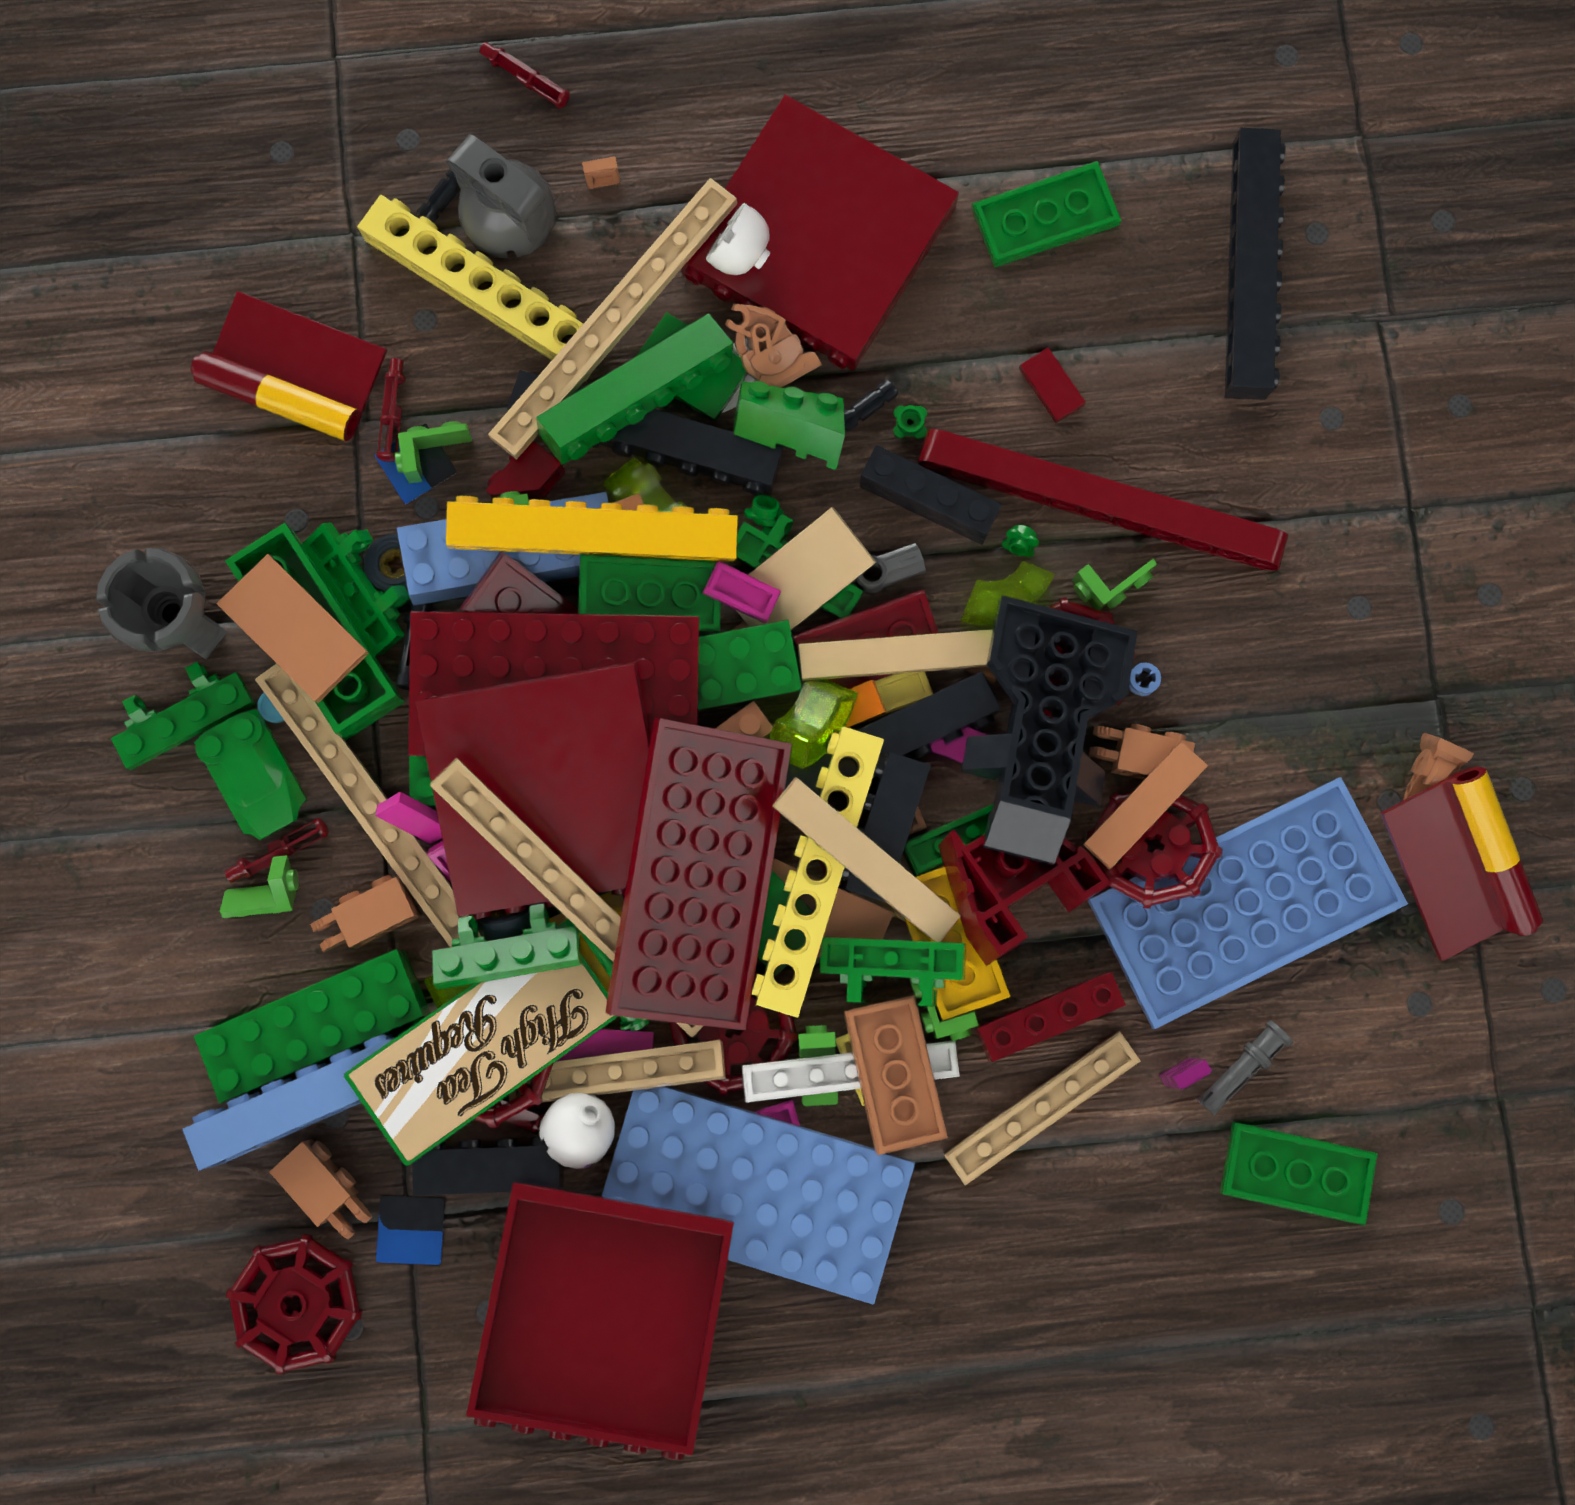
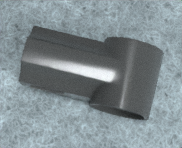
(894, 568)

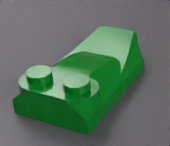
(251, 773)

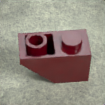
(531, 474)

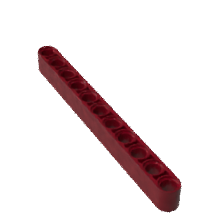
(1103, 500)

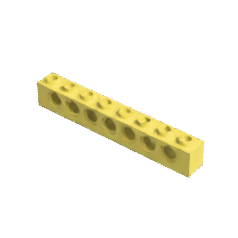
(389, 217)
(789, 997)

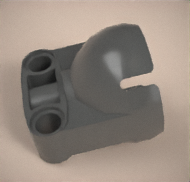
(501, 201)
(143, 595)

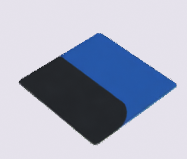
(434, 466)
(410, 1230)

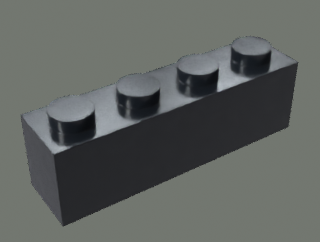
(929, 494)
(890, 810)
(485, 1168)

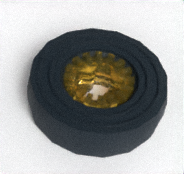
(377, 558)
(504, 925)

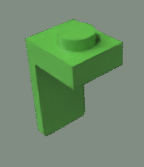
(421, 438)
(1092, 589)
(265, 899)
(956, 1027)
(813, 1044)

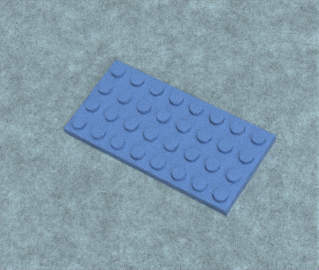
(1270, 899)
(795, 1195)

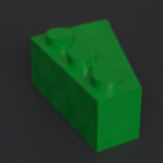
(791, 418)

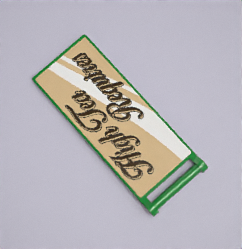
(477, 1052)

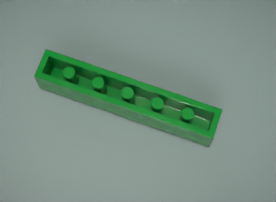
(635, 389)

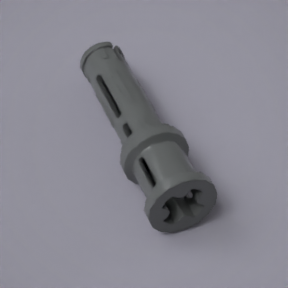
(1255, 1056)

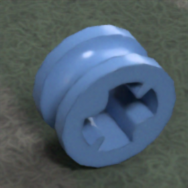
(1152, 686)

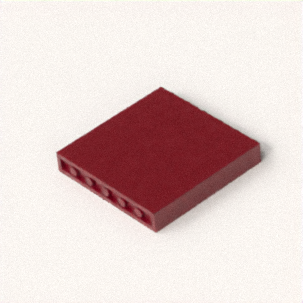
(841, 231)
(561, 758)
(600, 1321)

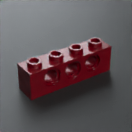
(1049, 1016)

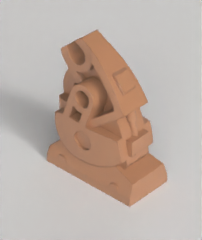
(773, 351)
(1435, 763)

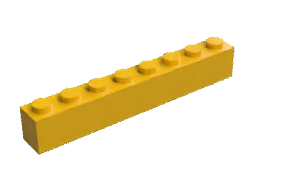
(590, 530)

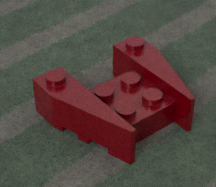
(992, 881)

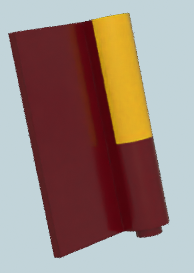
(291, 366)
(1462, 863)

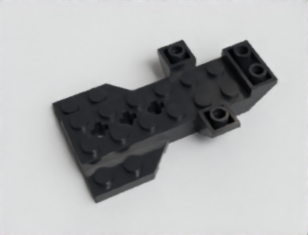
(1042, 757)

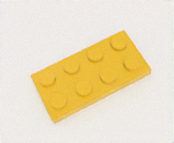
(982, 983)

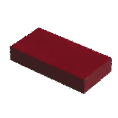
(1052, 385)

